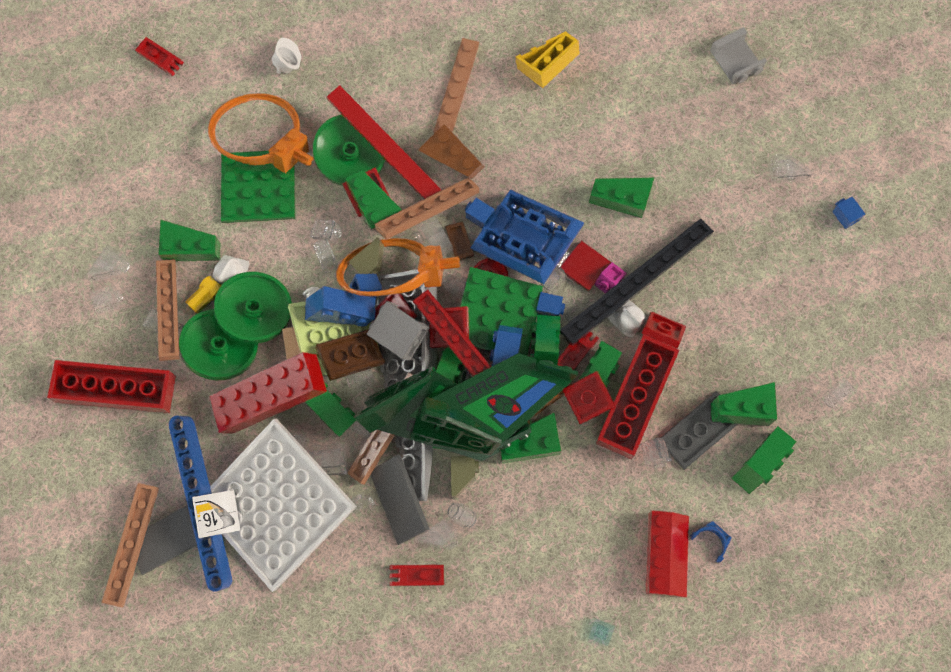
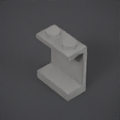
(736, 57)
(397, 331)

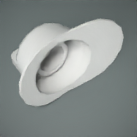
(286, 56)
(229, 267)
(628, 319)

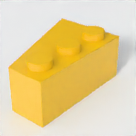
(549, 59)

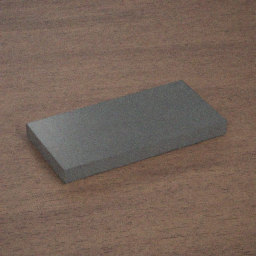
(695, 434)
(399, 500)
(166, 540)

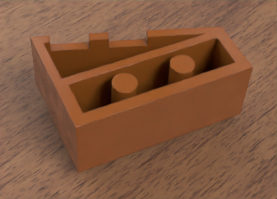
(452, 152)

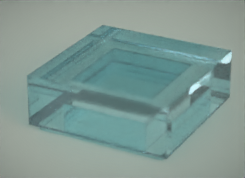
(601, 632)

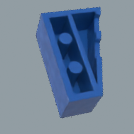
(339, 307)
(507, 343)

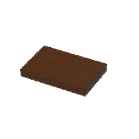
(349, 355)

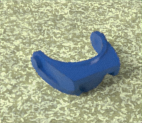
(713, 527)

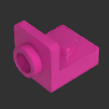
(610, 277)

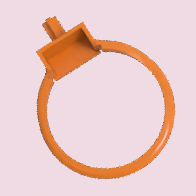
(283, 154)
(430, 267)

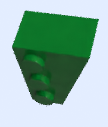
(187, 244)
(331, 412)

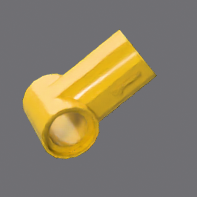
(204, 295)

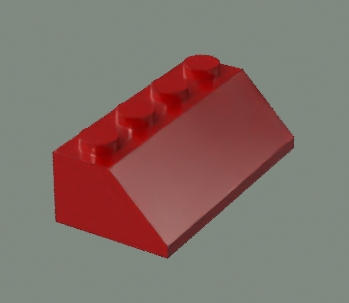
(667, 554)

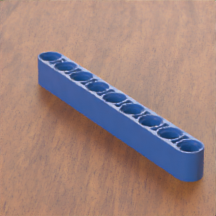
(188, 475)

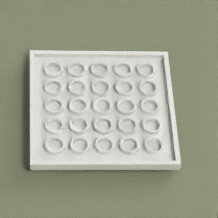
(281, 504)

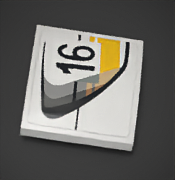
(216, 514)

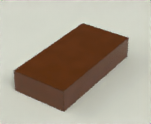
(459, 240)

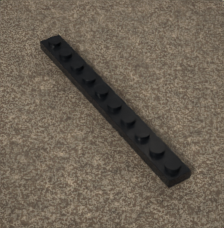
(636, 282)

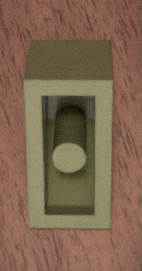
(369, 259)
(462, 473)

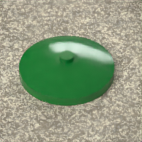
(343, 151)
(252, 307)
(211, 351)

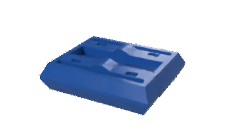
(527, 237)

